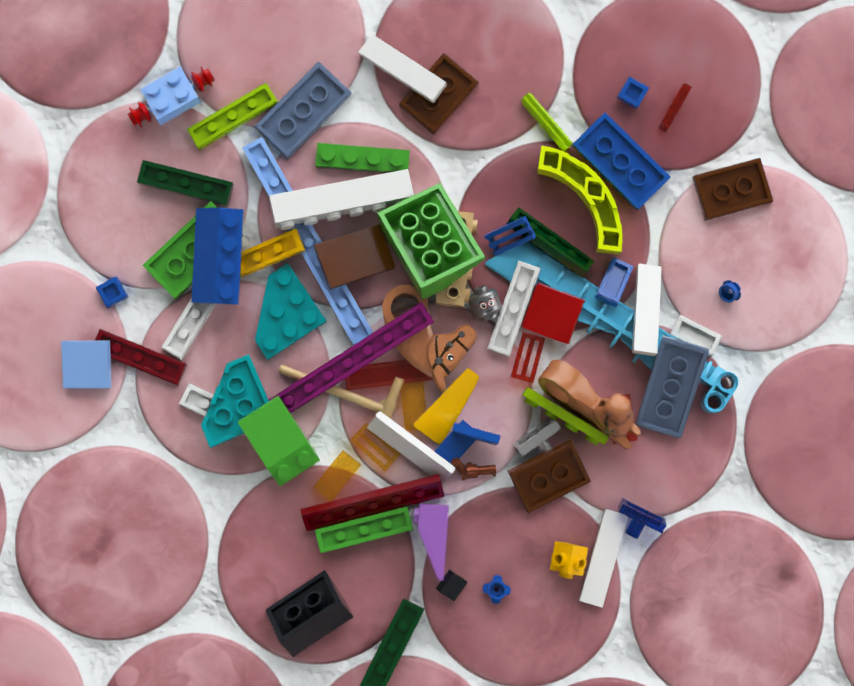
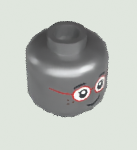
(485, 303)

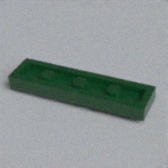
(185, 182)
(555, 245)
(393, 644)

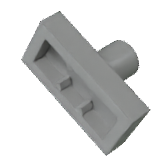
(537, 438)

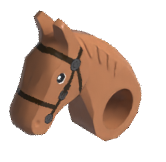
(427, 352)
(576, 394)

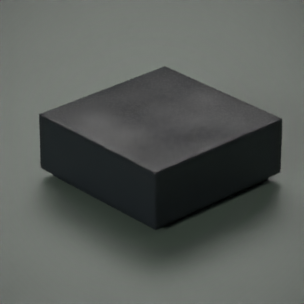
(451, 585)

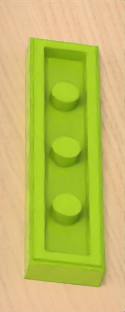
(232, 116)

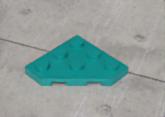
(285, 313)
(234, 398)

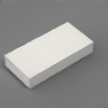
(694, 333)

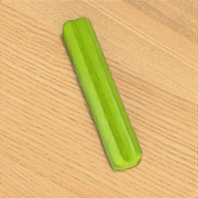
(546, 122)

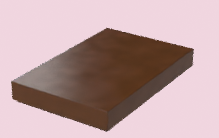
(458, 88)
(732, 189)
(354, 256)
(549, 476)

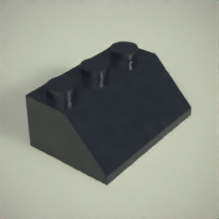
(308, 613)

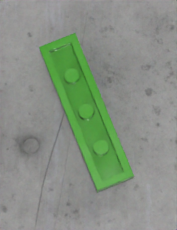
(361, 158)
(364, 529)

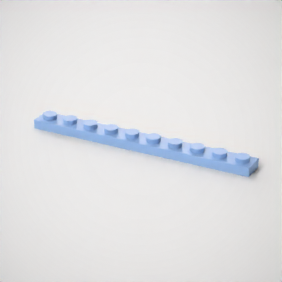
(339, 298)

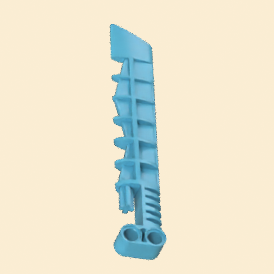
(604, 316)

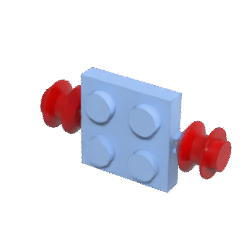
(170, 96)

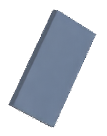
(303, 110)
(672, 386)

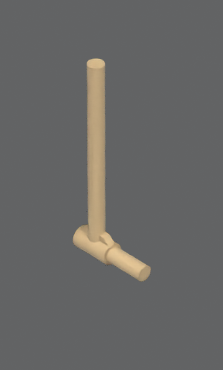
(385, 406)

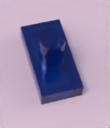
(640, 518)

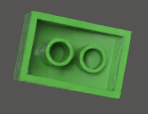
(279, 440)

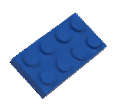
(621, 161)

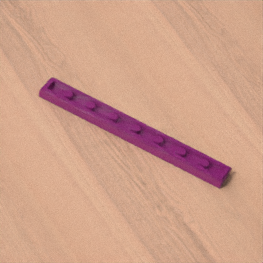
(355, 357)

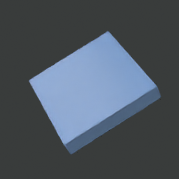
(86, 364)

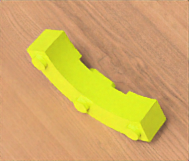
(591, 190)

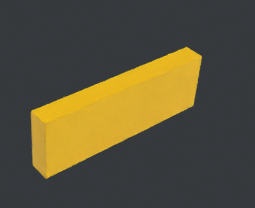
(271, 252)

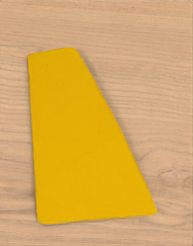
(445, 410)

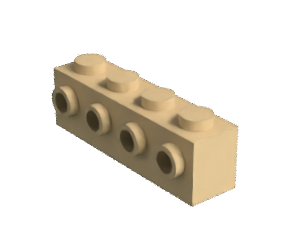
(456, 293)

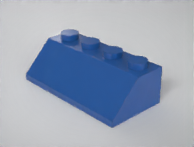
(217, 255)

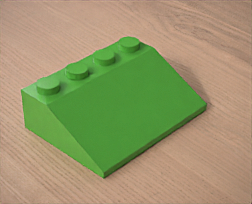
(430, 240)

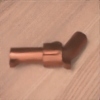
(472, 470)

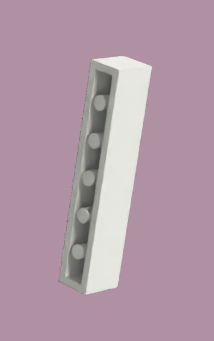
(340, 199)

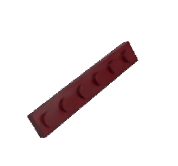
(372, 502)

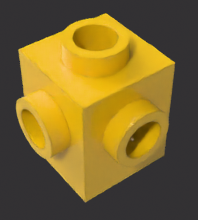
(568, 559)

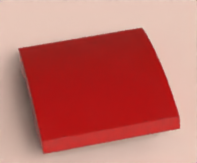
(553, 313)

